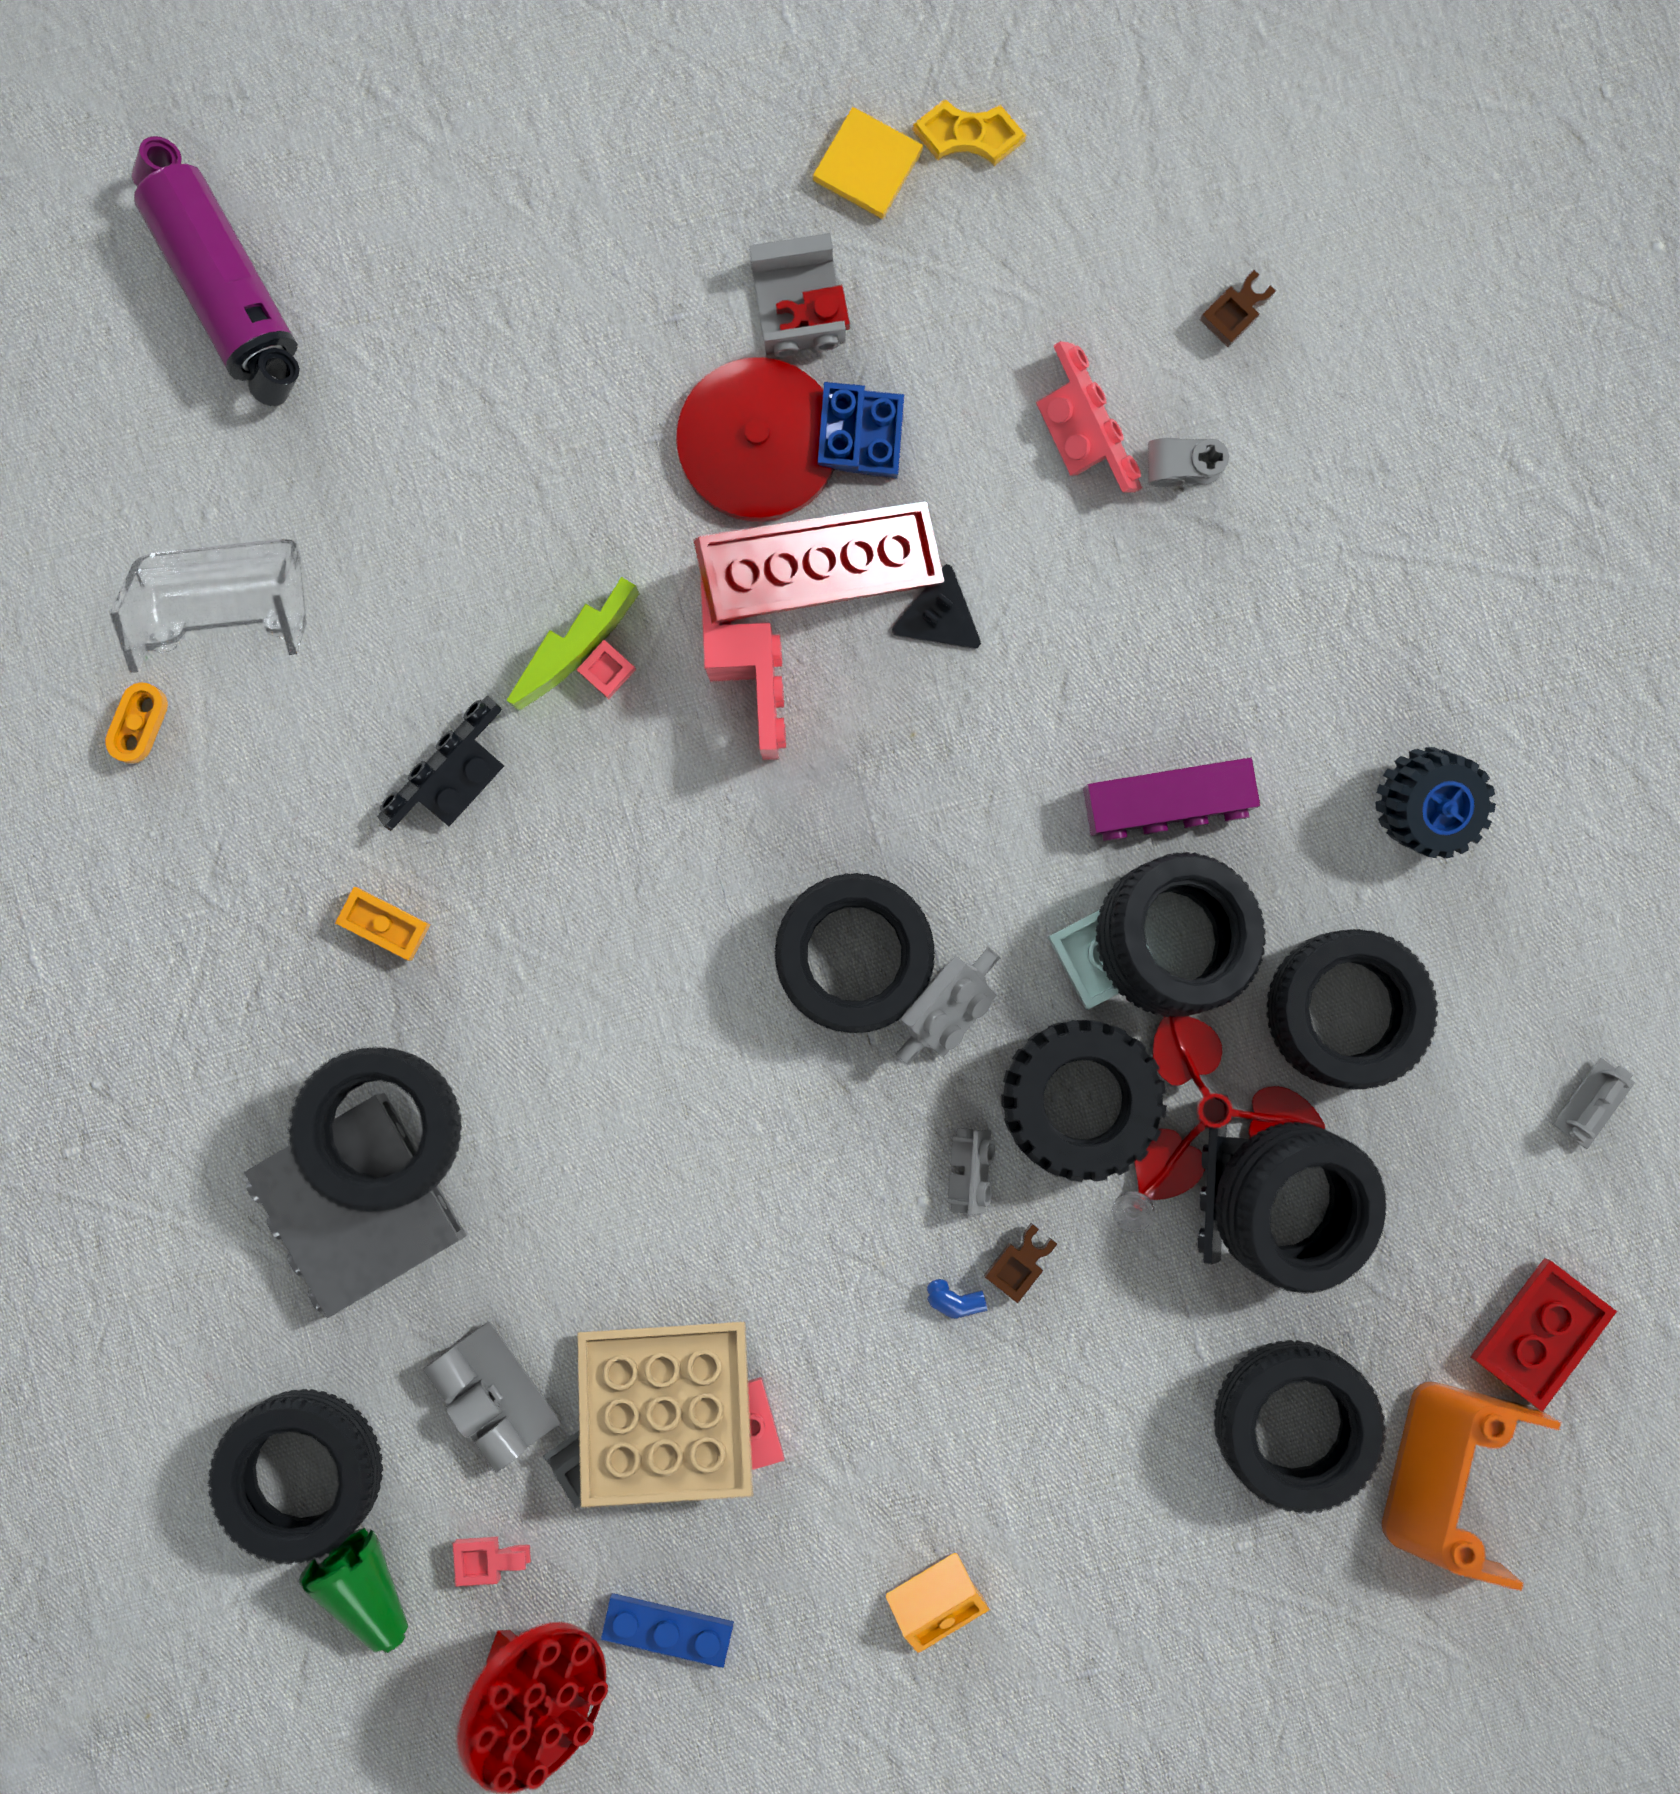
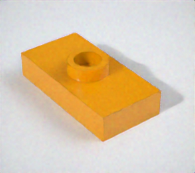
(382, 923)

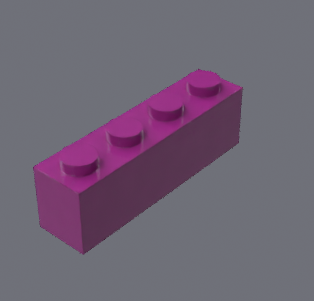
(1171, 797)

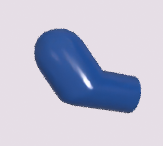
(952, 1304)

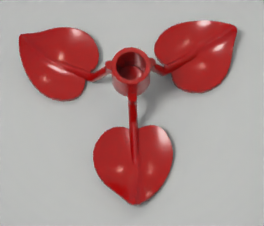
(1185, 1051)

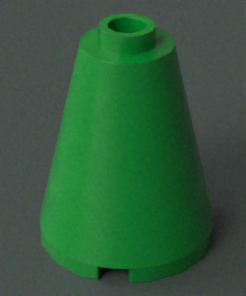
(359, 1591)

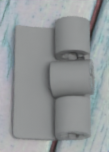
(491, 1396)

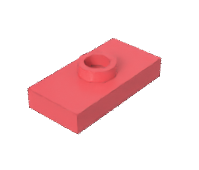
(764, 1436)

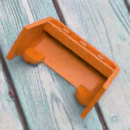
(1434, 1473)

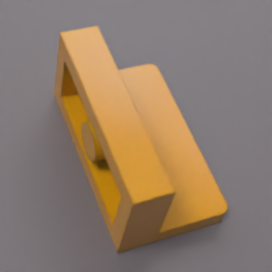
(936, 1603)

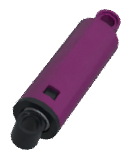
(214, 271)

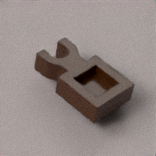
(1235, 311)
(1016, 1268)

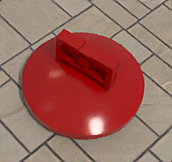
(531, 1706)

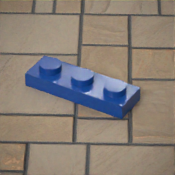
(667, 1630)

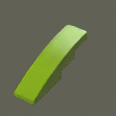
(561, 656)

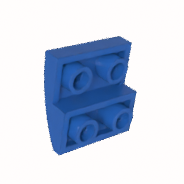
(860, 430)

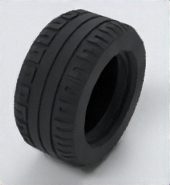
(854, 892)
(1235, 926)
(1410, 1019)
(313, 1133)
(1350, 1223)
(1346, 1464)
(257, 1523)

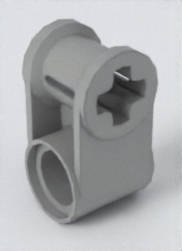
(1179, 461)

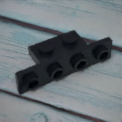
(451, 774)
(1214, 1159)

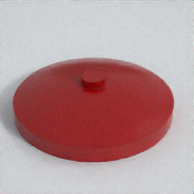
(753, 439)

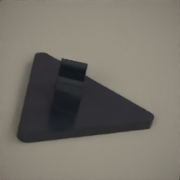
(940, 615)

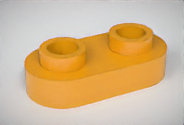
(133, 721)

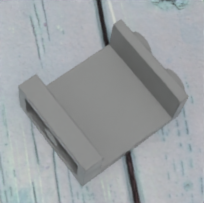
(784, 272)

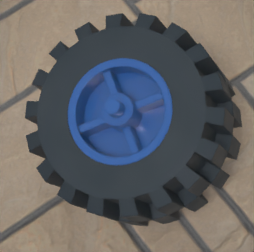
(1435, 802)

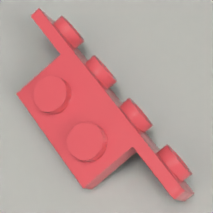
(1081, 424)

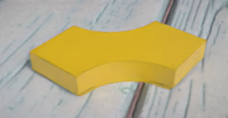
(986, 133)

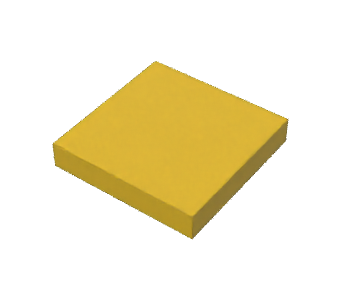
(867, 162)

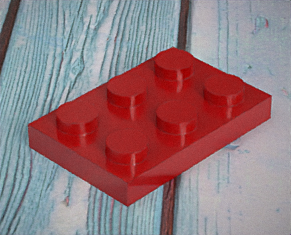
(1543, 1334)

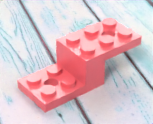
(748, 654)

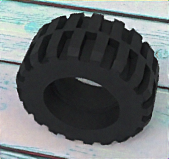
(1139, 1111)

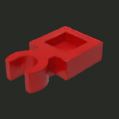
(819, 307)

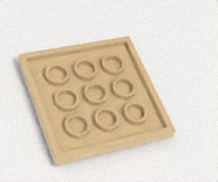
(664, 1414)

